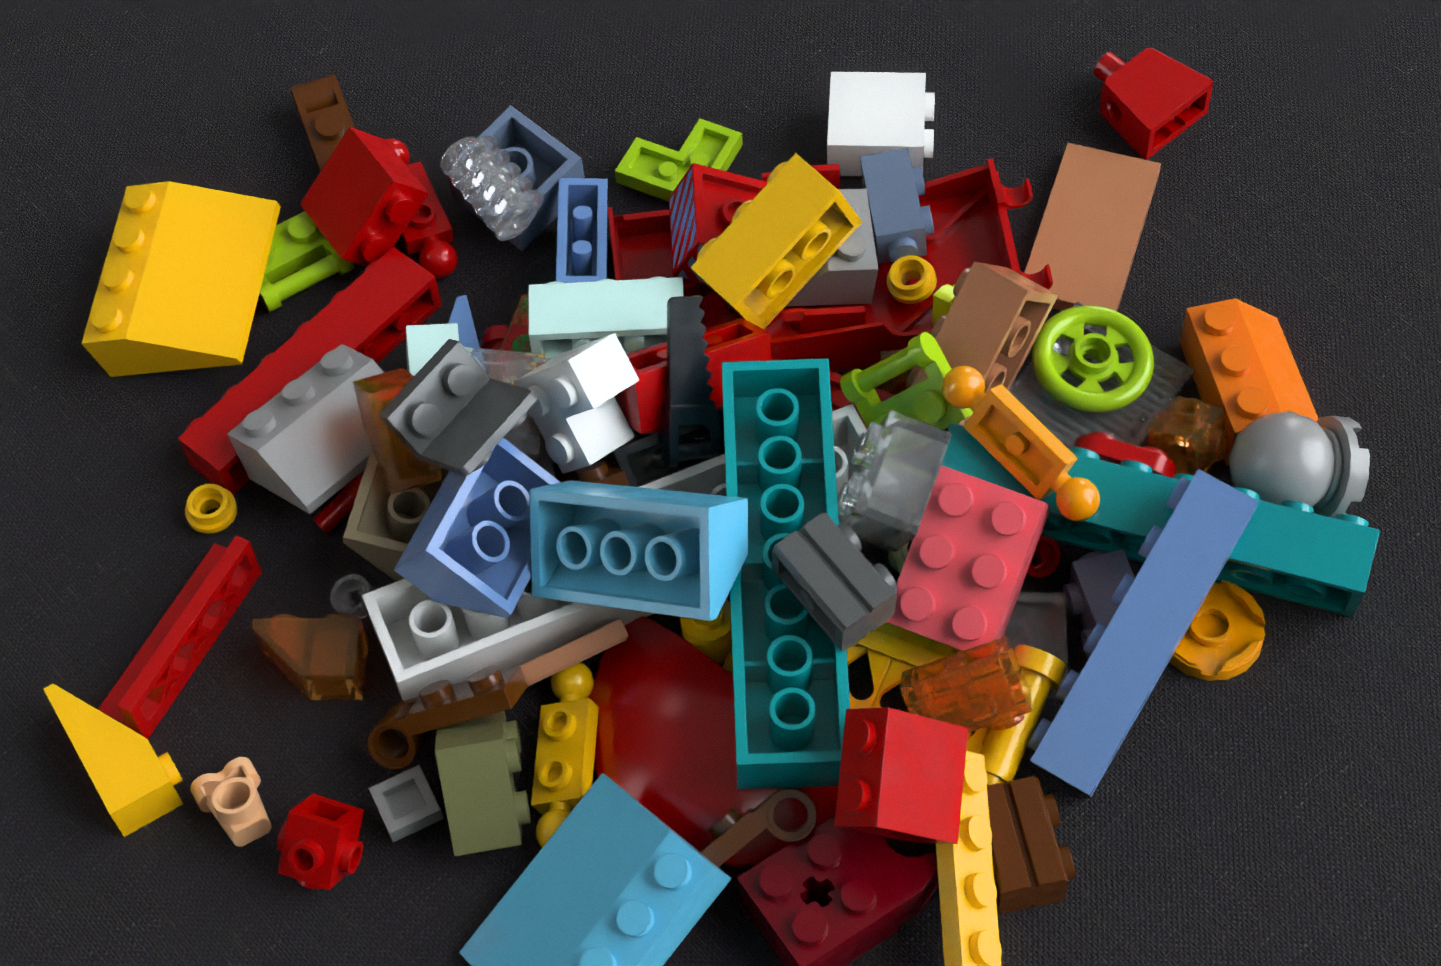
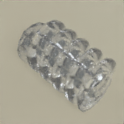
(492, 185)

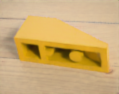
(120, 763)

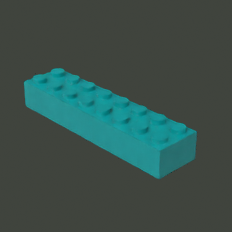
(1280, 553)
(785, 667)

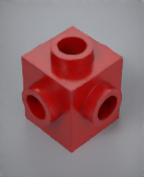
(320, 842)

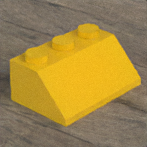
(777, 242)

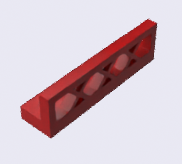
(183, 637)

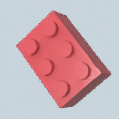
(968, 560)

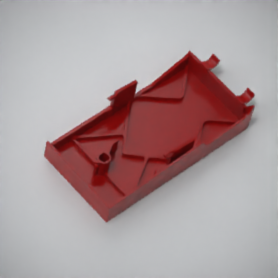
(968, 227)

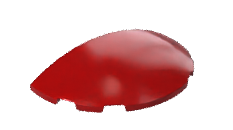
(673, 740)

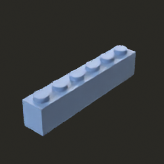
(1143, 632)

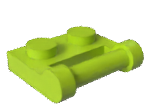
(293, 247)
(921, 401)

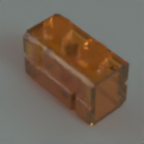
(970, 688)

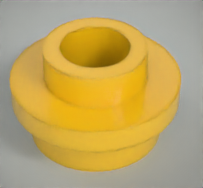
(910, 268)
(207, 498)

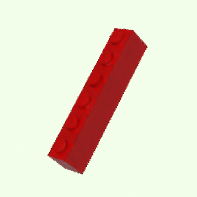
(364, 316)

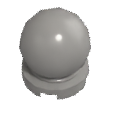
(1302, 461)

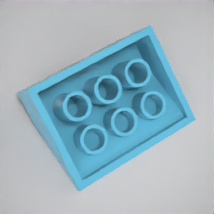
(601, 891)

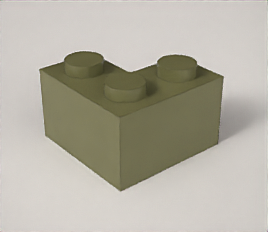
(478, 783)

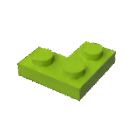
(660, 169)

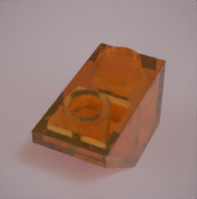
(317, 654)

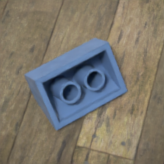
(478, 535)

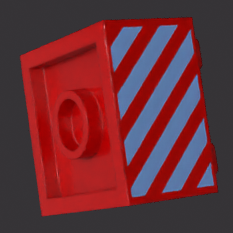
(702, 211)

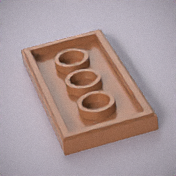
(1093, 225)

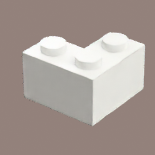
(578, 402)

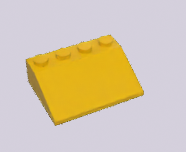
(180, 279)

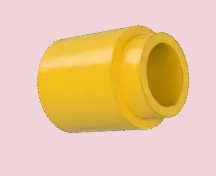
(711, 636)

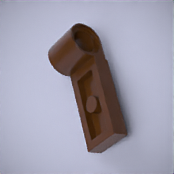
(322, 115)
(439, 707)
(737, 830)

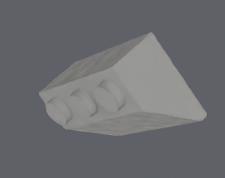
(310, 433)

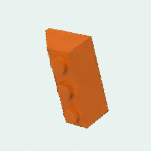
(1242, 364)

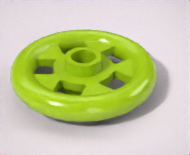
(1089, 395)

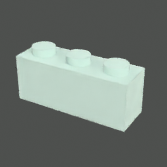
(582, 312)

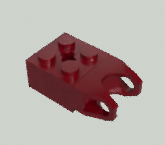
(853, 872)

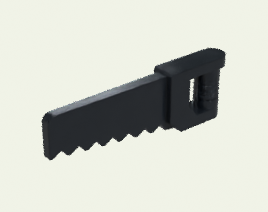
(687, 385)

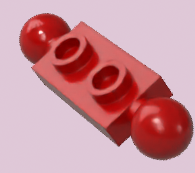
(429, 228)

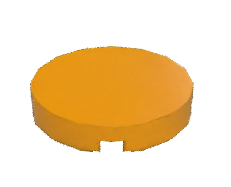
(1222, 636)

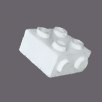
(876, 116)

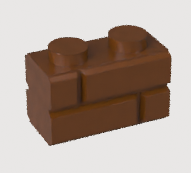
(1024, 846)

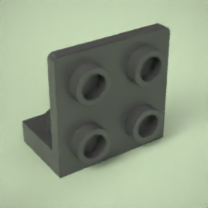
(455, 411)

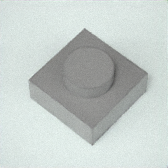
(406, 803)

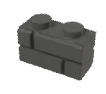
(835, 580)

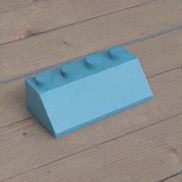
(636, 547)

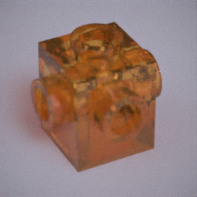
(1190, 434)

